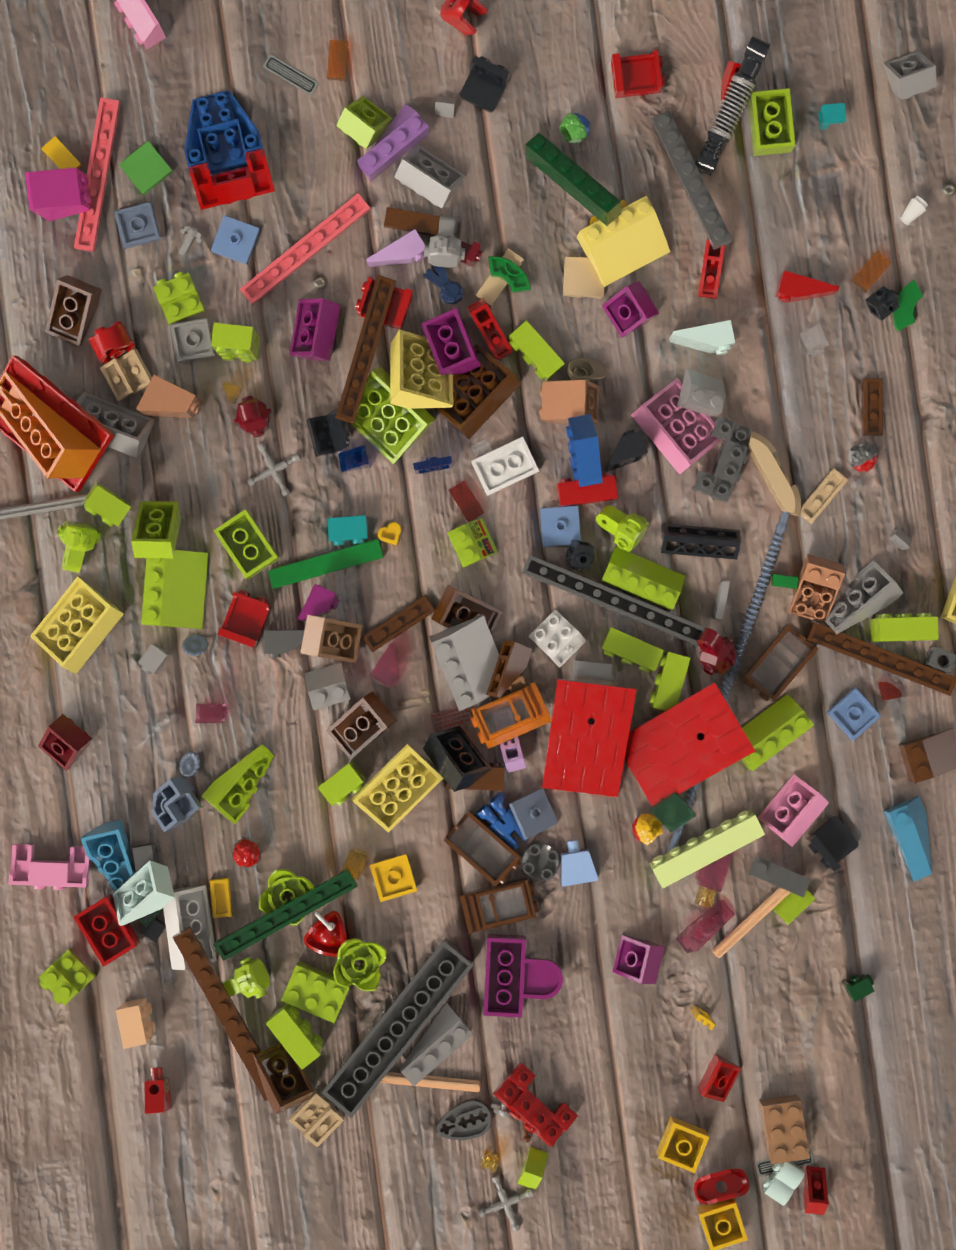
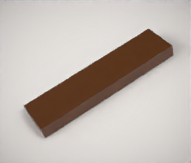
(398, 623)

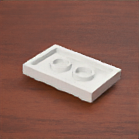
(505, 466)

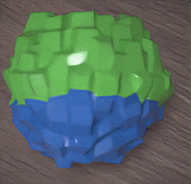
(574, 128)

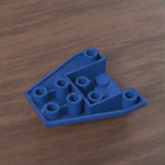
(220, 133)

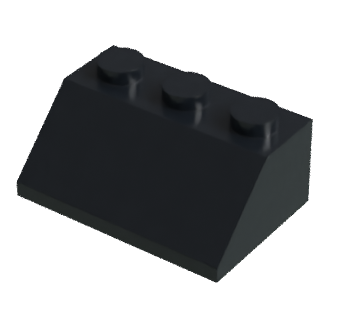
(628, 450)
(456, 757)

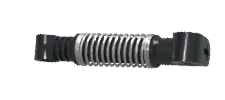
(743, 83)

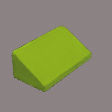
(793, 905)

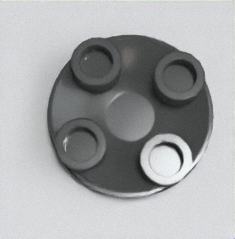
(540, 862)

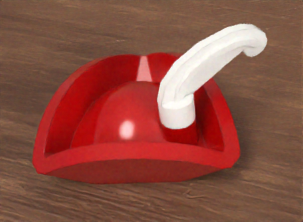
(326, 934)

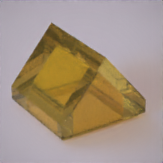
(232, 392)
(705, 897)

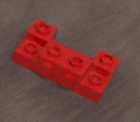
(234, 184)
(530, 1109)

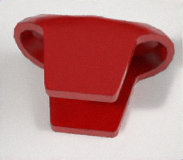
(454, 14)
(736, 1182)

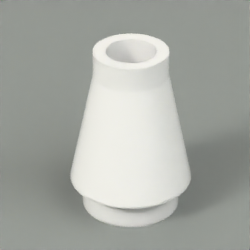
(914, 209)

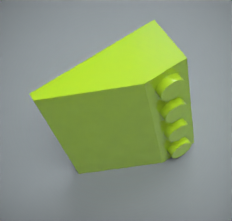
(386, 425)
(175, 590)

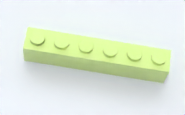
(706, 848)

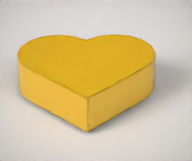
(390, 533)

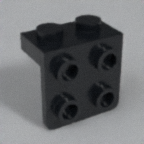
(485, 84)
(328, 434)
(832, 843)

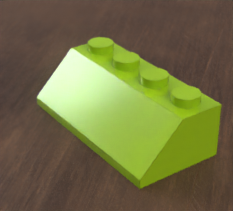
(643, 578)
(774, 730)

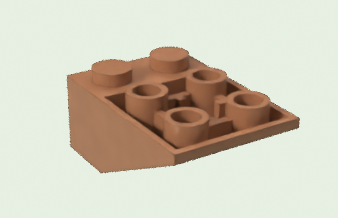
(817, 588)

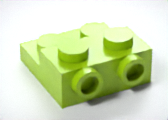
(178, 298)
(66, 977)

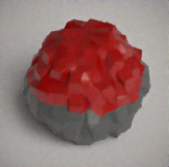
(863, 457)
(246, 853)

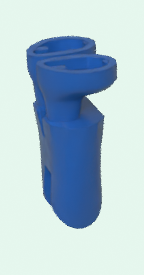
(504, 823)

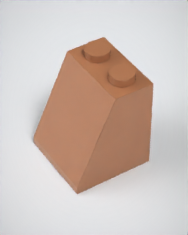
(168, 400)
(568, 400)

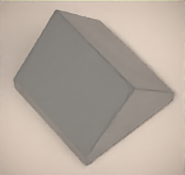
(445, 107)

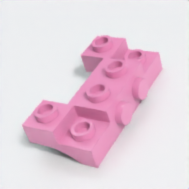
(45, 873)

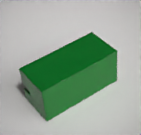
(784, 581)

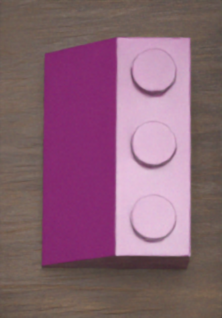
(314, 329)
(451, 343)

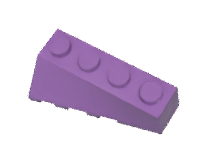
(399, 138)

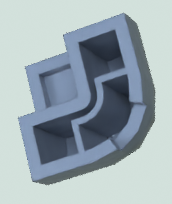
(174, 803)

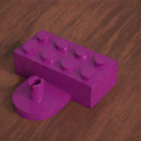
(514, 977)

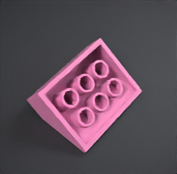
(676, 431)

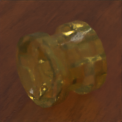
(490, 1161)

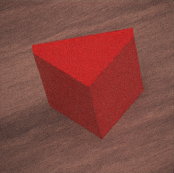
(718, 1079)

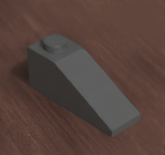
(282, 642)
(779, 876)

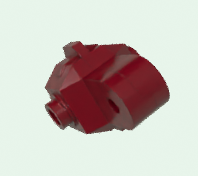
(253, 416)
(716, 652)

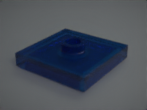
(433, 464)

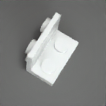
(557, 638)

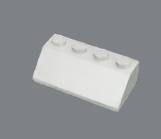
(189, 909)

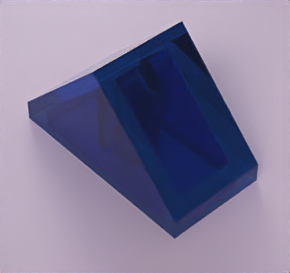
(354, 459)

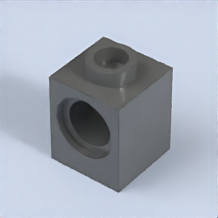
(932, 659)
(144, 854)

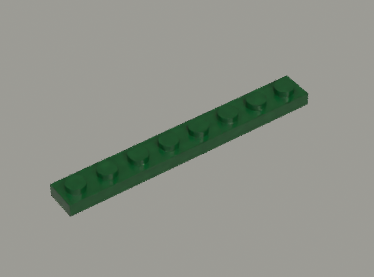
(285, 914)

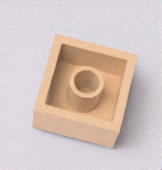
(135, 1022)

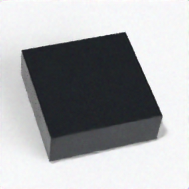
(153, 930)

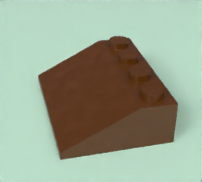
(479, 394)

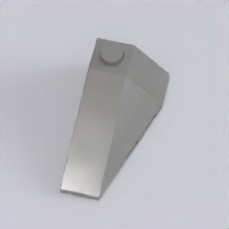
(868, 595)

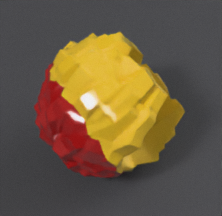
(647, 828)

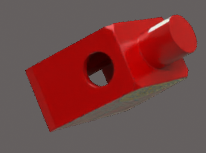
(156, 1100)

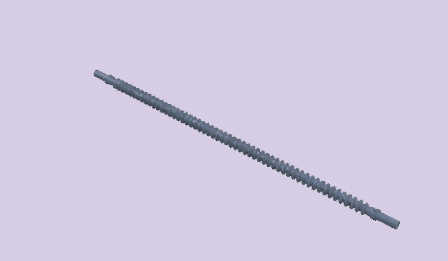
(780, 529)

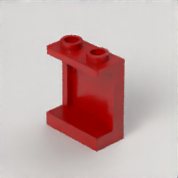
(637, 74)
(397, 308)
(245, 619)

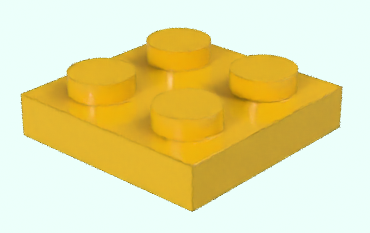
(393, 877)

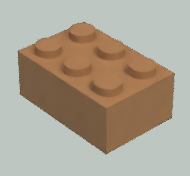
(331, 639)
(784, 1129)

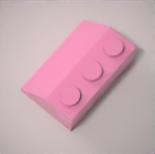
(142, 20)
(793, 810)

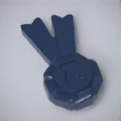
(451, 291)

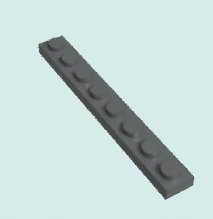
(691, 180)

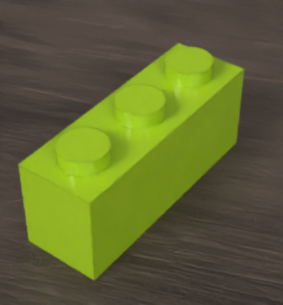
(535, 351)
(632, 650)
(669, 681)

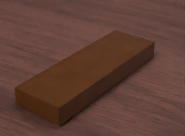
(410, 220)
(872, 407)

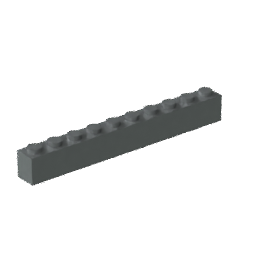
(612, 600)

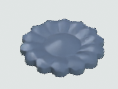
(195, 645)
(189, 764)

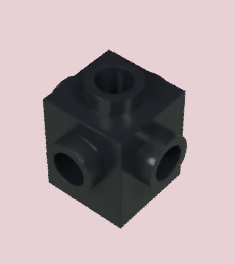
(882, 303)
(580, 555)

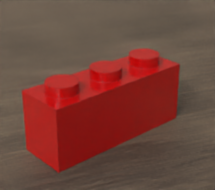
(572, 494)

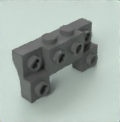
(728, 461)

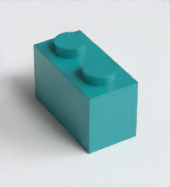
(348, 529)

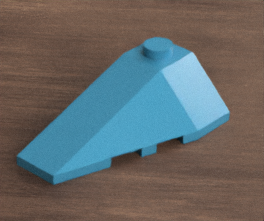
(910, 831)
(110, 852)

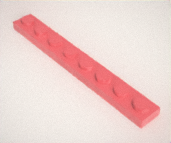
(98, 173)
(305, 249)

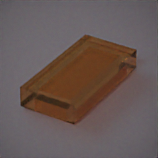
(337, 60)
(871, 271)

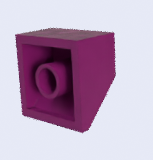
(630, 309)
(319, 602)
(638, 960)

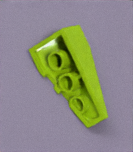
(235, 787)

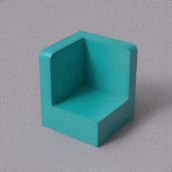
(831, 114)

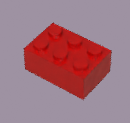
(103, 931)

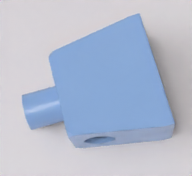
(576, 865)

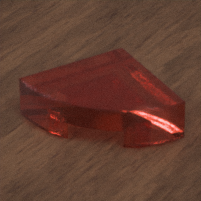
(888, 691)

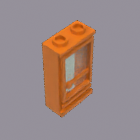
(510, 716)

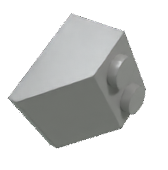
(911, 74)
(702, 393)
(327, 686)

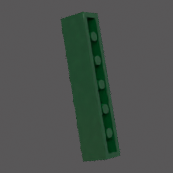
(573, 179)

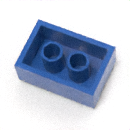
(584, 450)

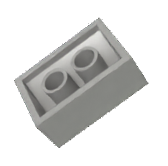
(429, 176)

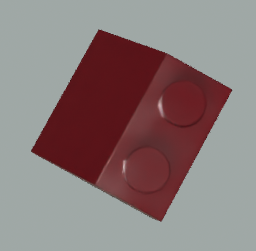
(64, 741)

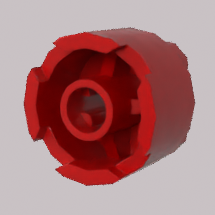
(111, 342)

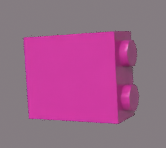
(57, 193)

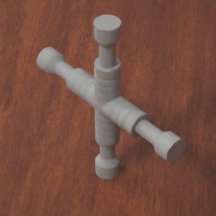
(273, 470)
(505, 1203)

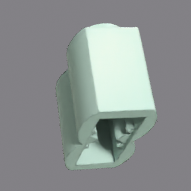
(782, 1181)

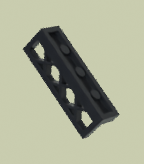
(701, 538)

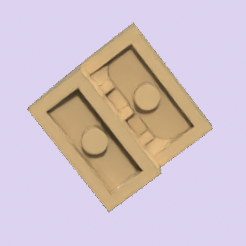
(581, 279)
(126, 375)
(316, 1118)

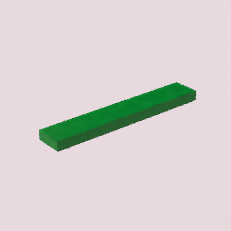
(325, 564)

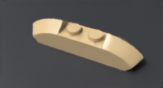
(769, 466)

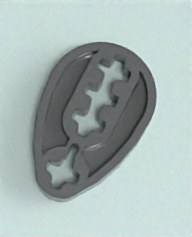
(471, 1130)

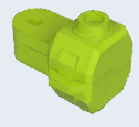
(627, 529)
(78, 539)
(249, 979)

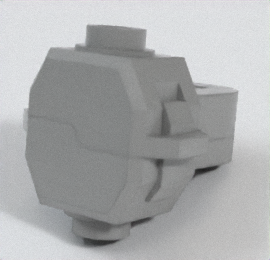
(444, 247)

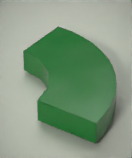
(510, 273)
(907, 300)

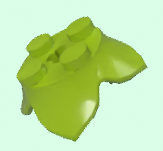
(280, 882)
(365, 976)

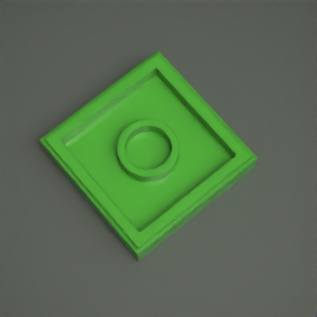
(145, 168)

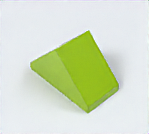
(533, 1168)

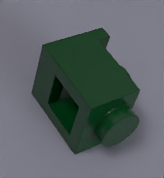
(859, 986)

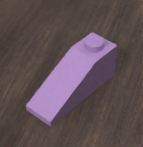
(402, 251)
(513, 755)

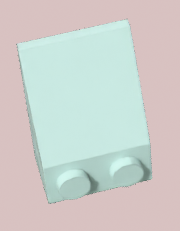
(708, 338)
(143, 893)

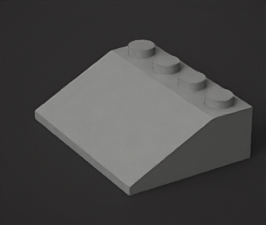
(467, 660)

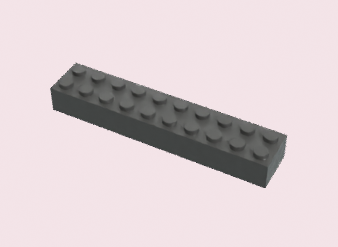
(398, 1028)

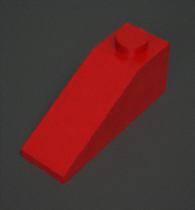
(711, 271)
(798, 287)
(490, 329)

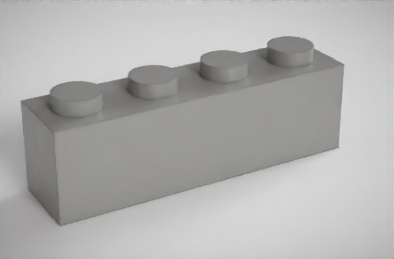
(435, 1045)

